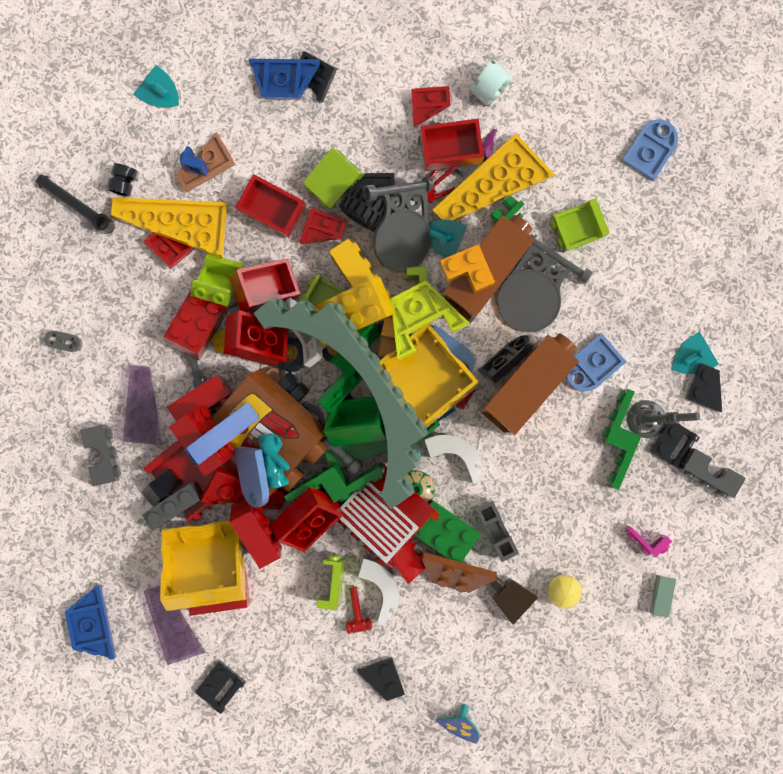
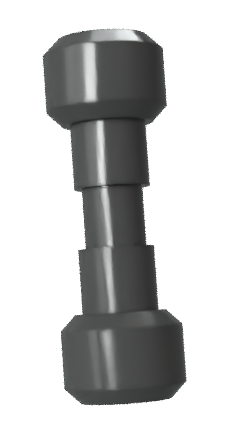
(196, 371)
(353, 465)

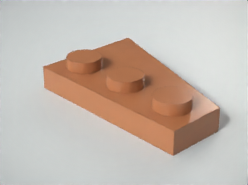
(216, 159)

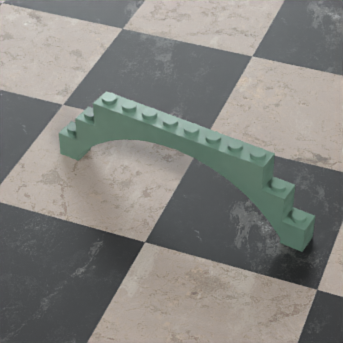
(398, 416)

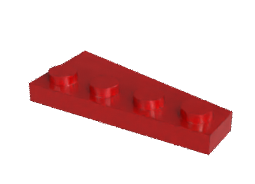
(226, 488)

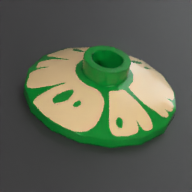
(424, 482)

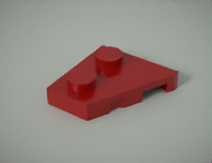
(429, 102)
(322, 227)
(167, 250)

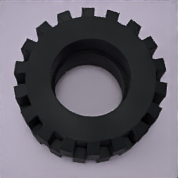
(362, 212)

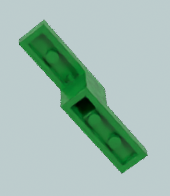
(350, 377)
(620, 438)
(336, 483)

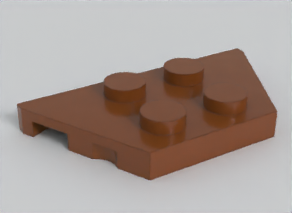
(456, 574)

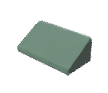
(662, 596)

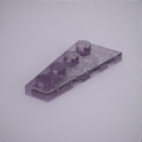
(141, 408)
(173, 630)

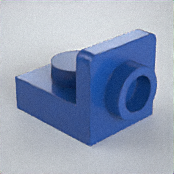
(192, 163)

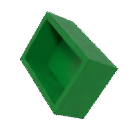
(355, 422)
(448, 534)

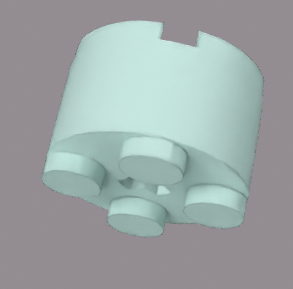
(489, 82)

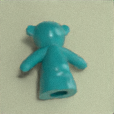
(273, 461)

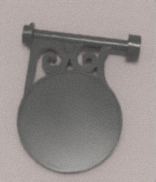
(402, 234)
(532, 298)

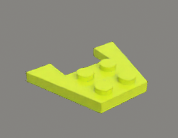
(417, 309)

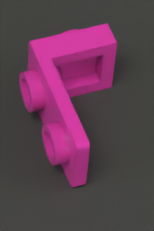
(661, 545)

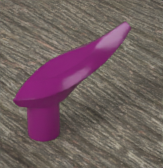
(488, 145)

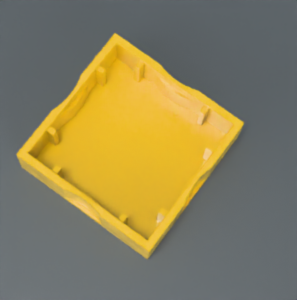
(430, 377)
(201, 566)

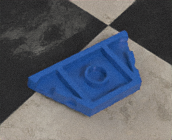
(283, 76)
(90, 625)

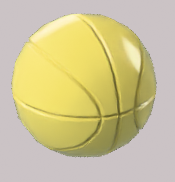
(564, 591)

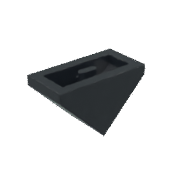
(161, 487)

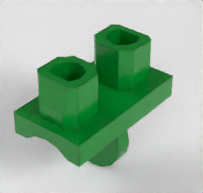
(513, 207)

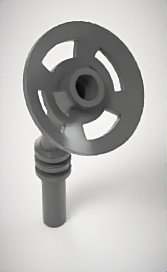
(652, 418)

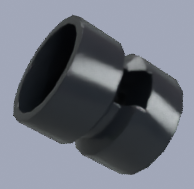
(121, 179)
(291, 385)

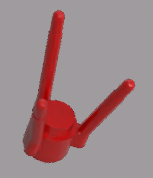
(430, 195)

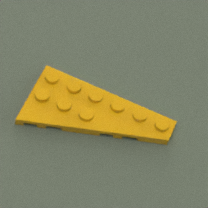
(501, 175)
(187, 222)

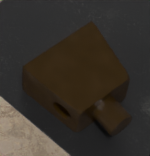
(512, 598)

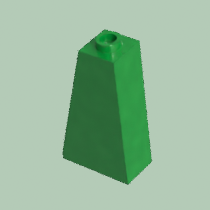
(357, 451)

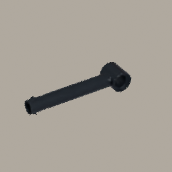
(95, 218)

